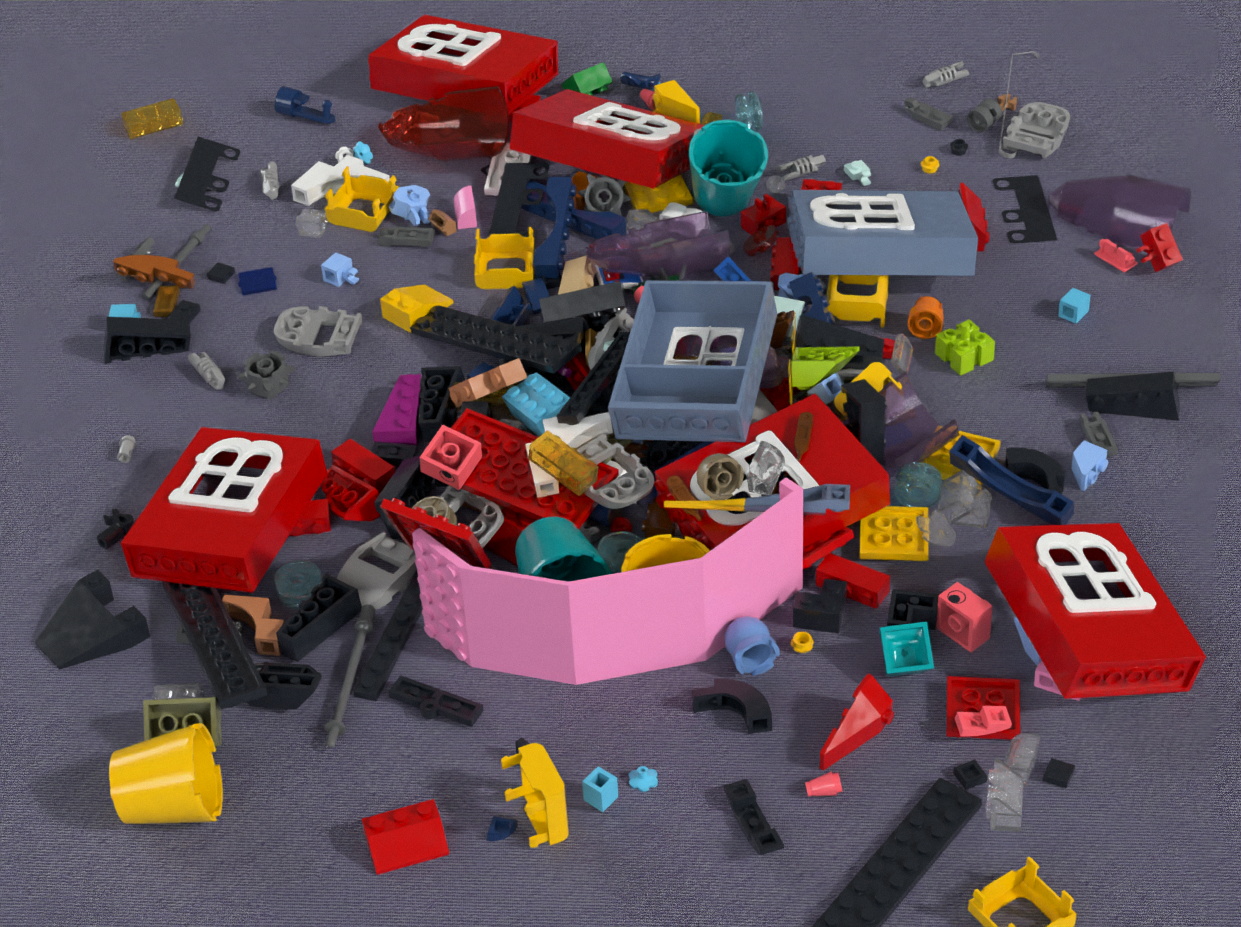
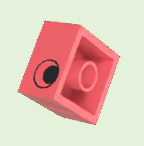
(450, 457)
(964, 616)

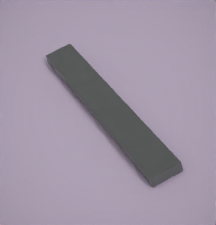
(1182, 379)

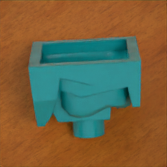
(906, 649)

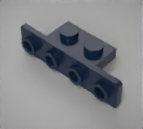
(511, 309)

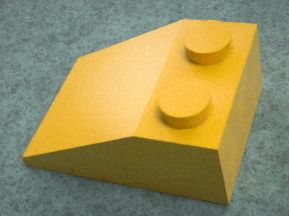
(674, 102)
(407, 304)

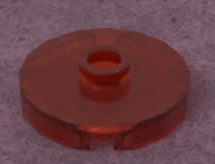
(761, 240)

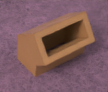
(438, 217)

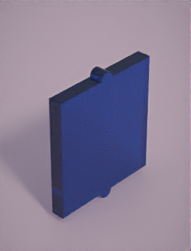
(257, 281)

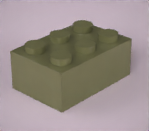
(173, 714)

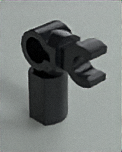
(119, 526)

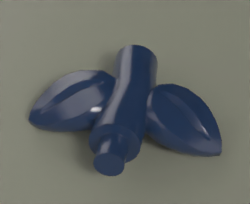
(639, 81)

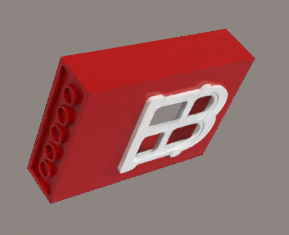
(489, 58)
(604, 137)
(831, 459)
(220, 538)
(1093, 643)

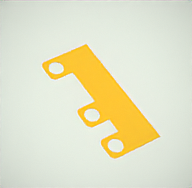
(790, 378)

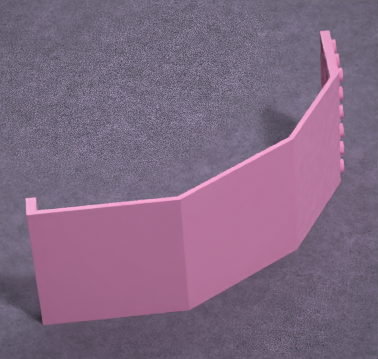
(616, 620)

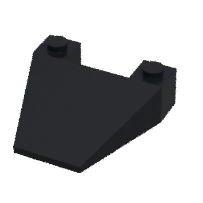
(86, 629)

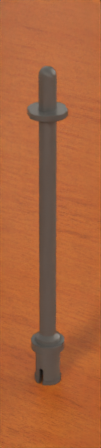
(363, 626)

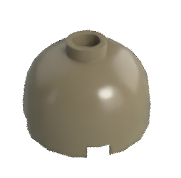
(719, 476)

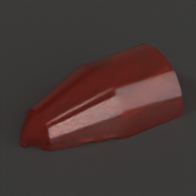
(452, 127)

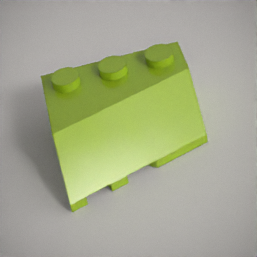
(816, 364)

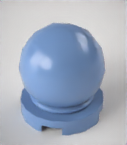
(751, 645)

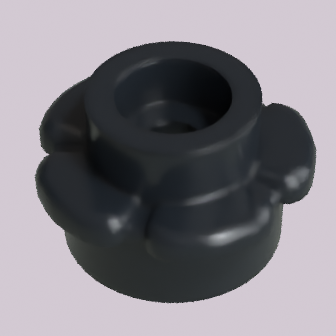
(958, 147)

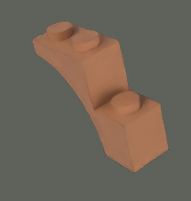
(487, 382)
(257, 614)

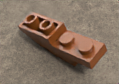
(148, 267)

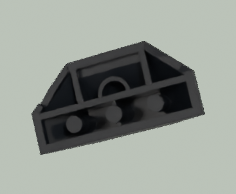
(286, 685)

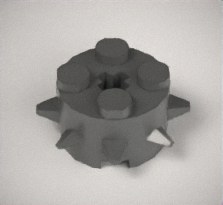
(598, 185)
(266, 374)

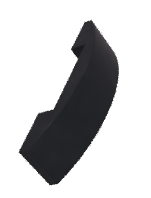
(751, 819)

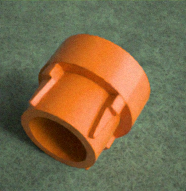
(926, 318)

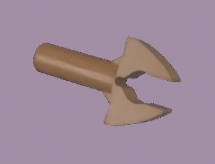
(1011, 104)

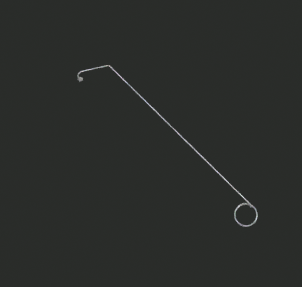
(1002, 153)

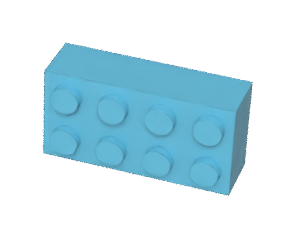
(535, 401)

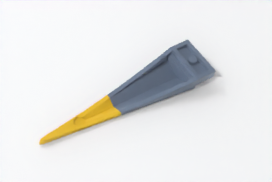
(815, 501)

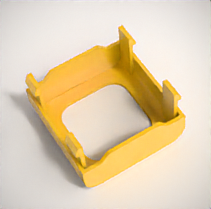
(360, 188)
(501, 247)
(858, 307)
(876, 375)
(543, 794)
(1022, 884)

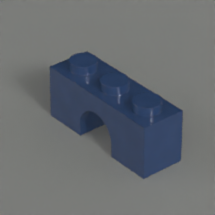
(809, 290)

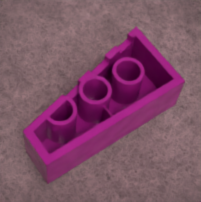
(401, 413)

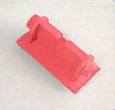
(1118, 258)

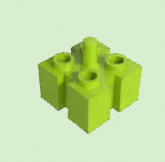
(964, 347)

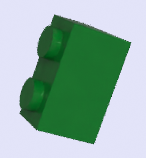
(589, 80)

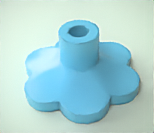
(362, 152)
(643, 778)

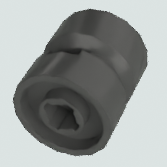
(984, 115)

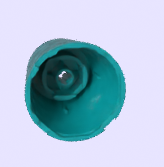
(726, 166)
(558, 551)

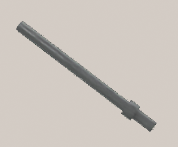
(195, 240)

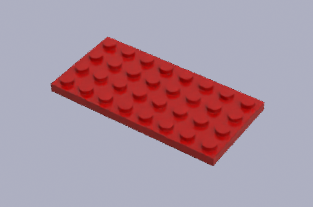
(506, 475)
(455, 538)

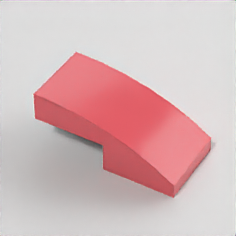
(987, 721)

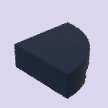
(501, 828)

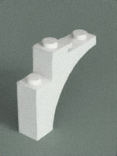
(322, 177)
(575, 437)

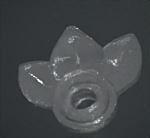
(936, 529)

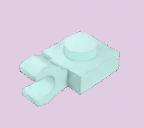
(859, 171)

